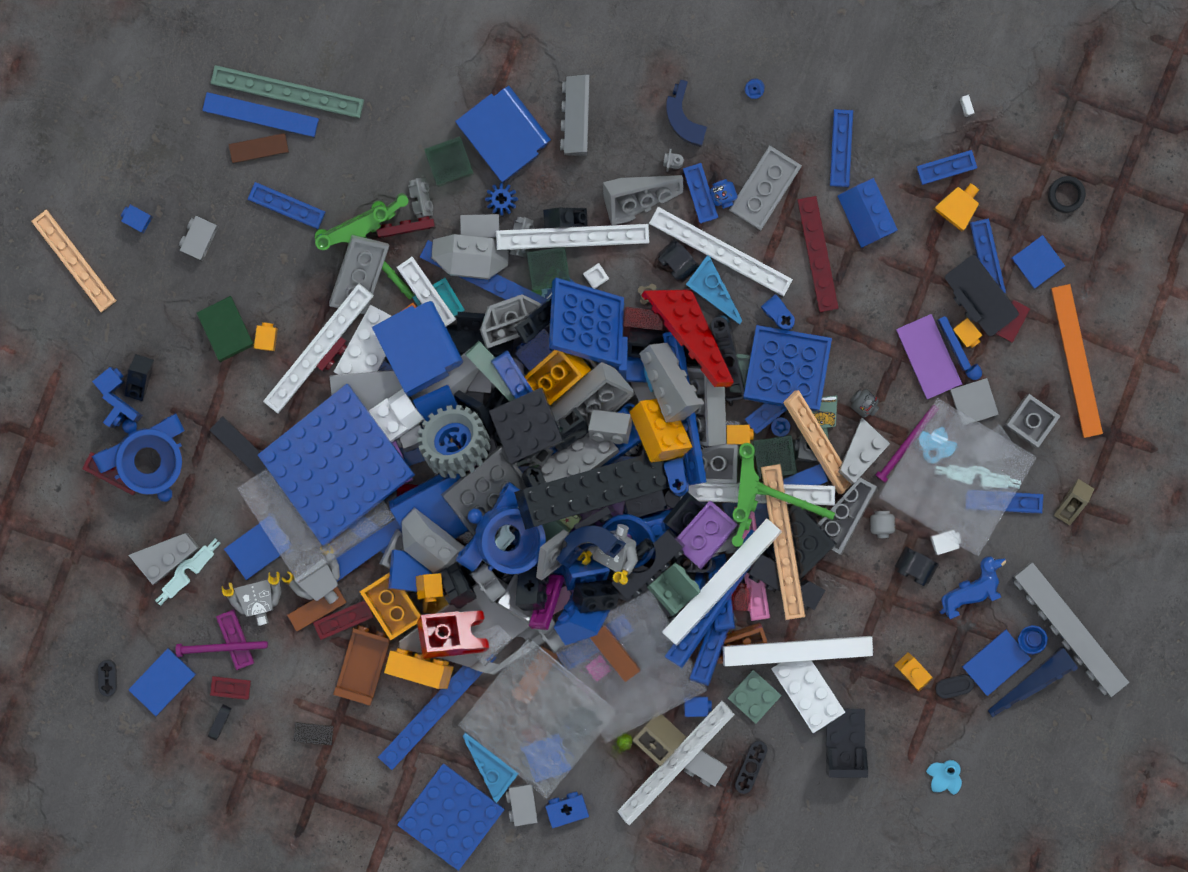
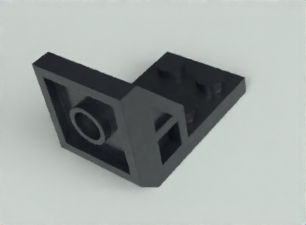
(846, 745)

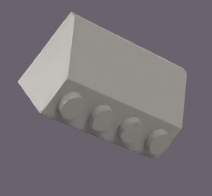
(576, 115)
(599, 390)
(711, 415)

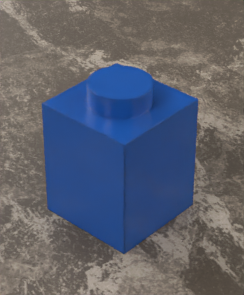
(136, 218)
(109, 380)
(697, 707)

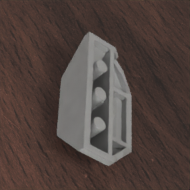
(469, 256)
(503, 317)
(429, 542)

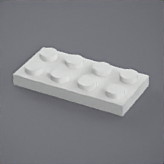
(364, 349)
(809, 693)

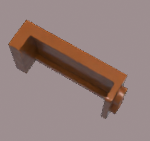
(362, 665)

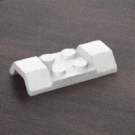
(396, 415)

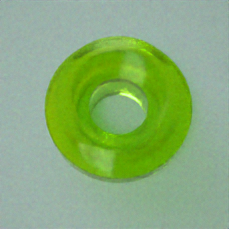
(624, 742)

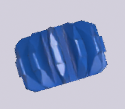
(506, 194)

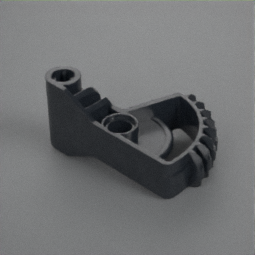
(726, 344)

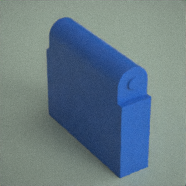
(504, 133)
(418, 347)
(429, 502)

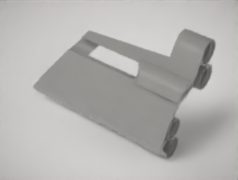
(489, 591)

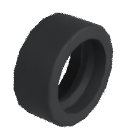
(1052, 196)

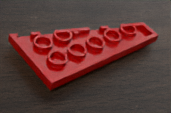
(690, 329)

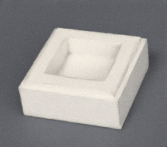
(966, 106)
(596, 276)

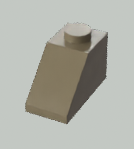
(1074, 502)

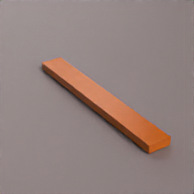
(1076, 361)

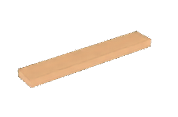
(73, 261)
(816, 439)

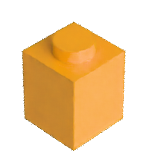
(967, 333)
(265, 337)
(738, 434)
(429, 587)

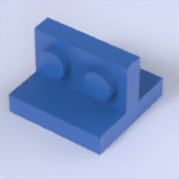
(120, 409)

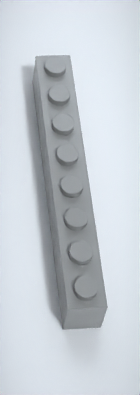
(1070, 629)

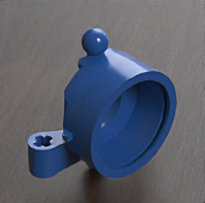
(156, 437)
(483, 545)

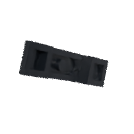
(534, 321)

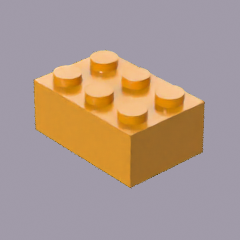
(557, 374)
(660, 439)
(391, 607)
(414, 668)

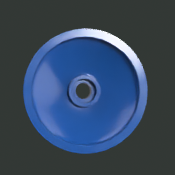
(637, 529)

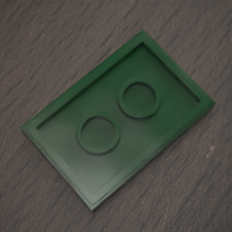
(225, 329)

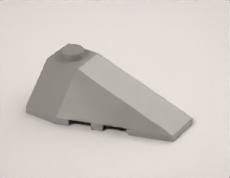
(459, 378)

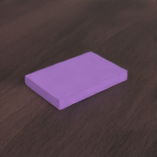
(706, 534)

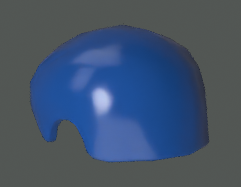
(1032, 639)

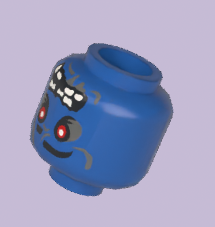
(723, 193)

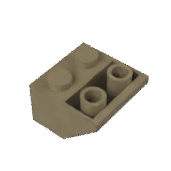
(659, 739)

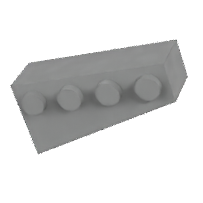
(669, 383)
(848, 513)

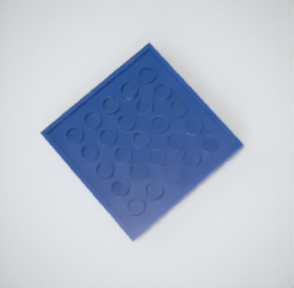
(336, 464)

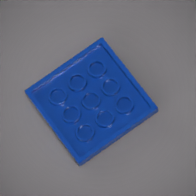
(586, 322)
(787, 363)
(450, 816)

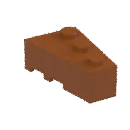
(749, 635)

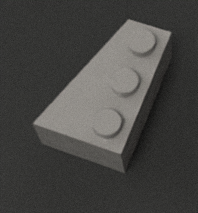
(164, 557)

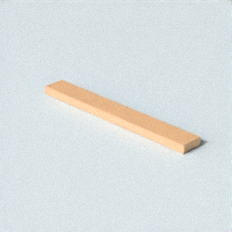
(784, 545)

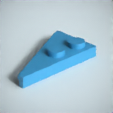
(709, 286)
(494, 770)

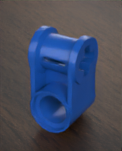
(776, 311)
(676, 473)

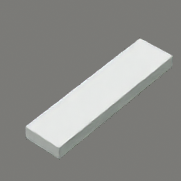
(423, 288)

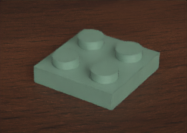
(754, 696)

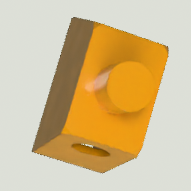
(959, 206)
(913, 671)

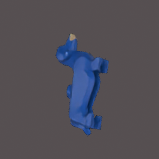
(976, 590)

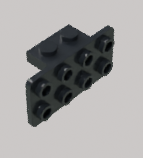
(981, 296)
(468, 333)

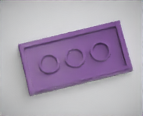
(928, 356)

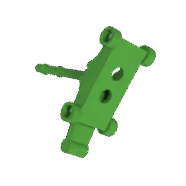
(362, 225)
(750, 487)

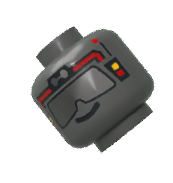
(864, 403)

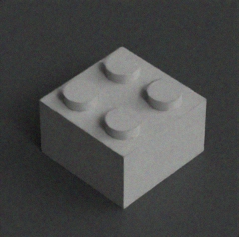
(1032, 420)

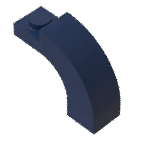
(683, 127)
(589, 537)

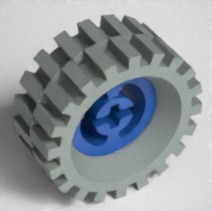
(464, 430)

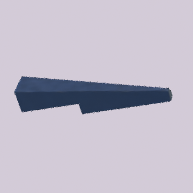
(1046, 673)

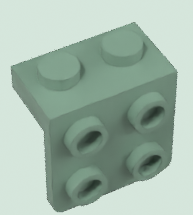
(674, 588)

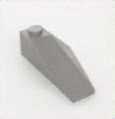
(633, 195)
(721, 463)

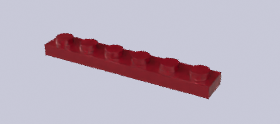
(817, 254)

